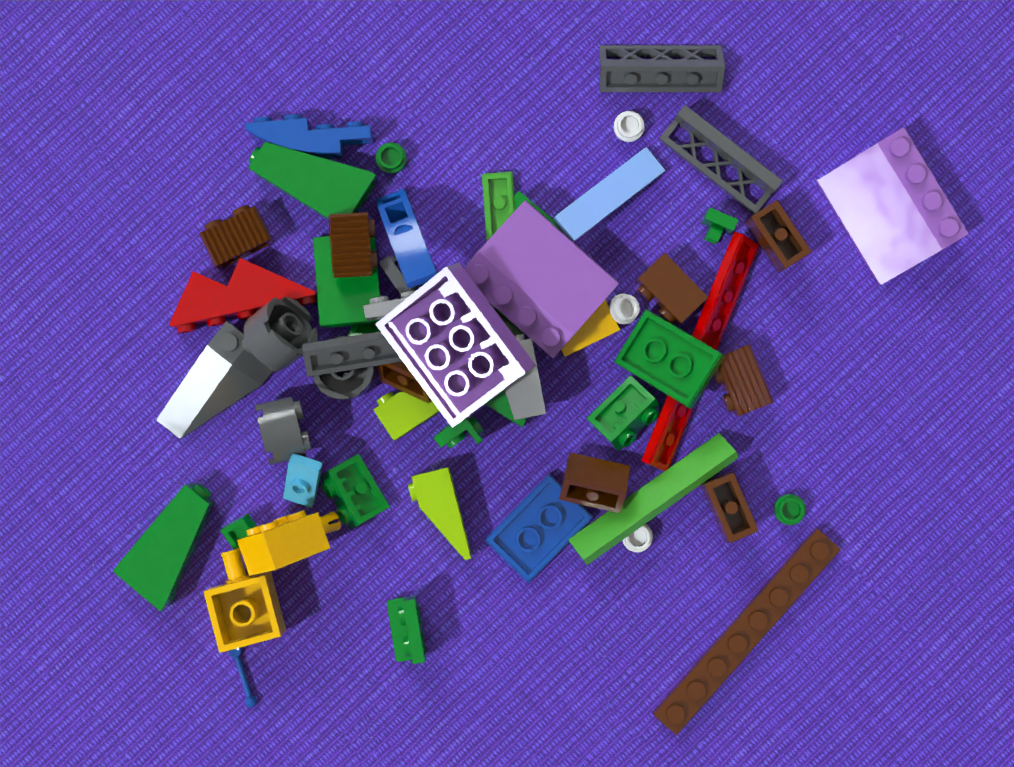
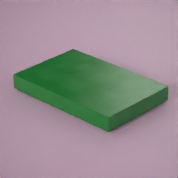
(342, 298)
(669, 359)

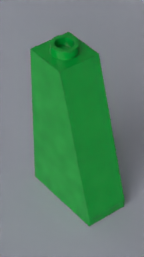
(312, 180)
(165, 549)

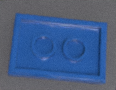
(537, 529)

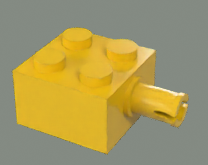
(286, 540)
(244, 607)

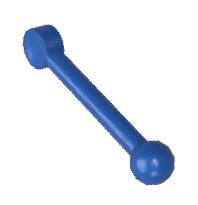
(250, 701)

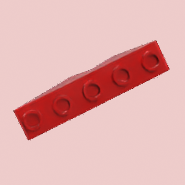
(244, 295)

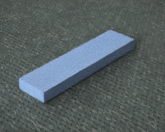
(608, 195)

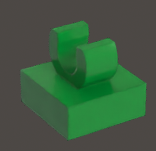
(718, 223)

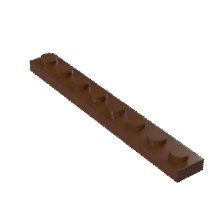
(746, 631)

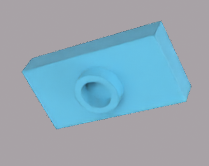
(302, 480)

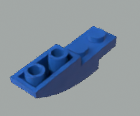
(296, 134)
(406, 238)

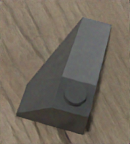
(214, 383)

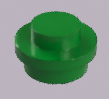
(391, 158)
(789, 509)

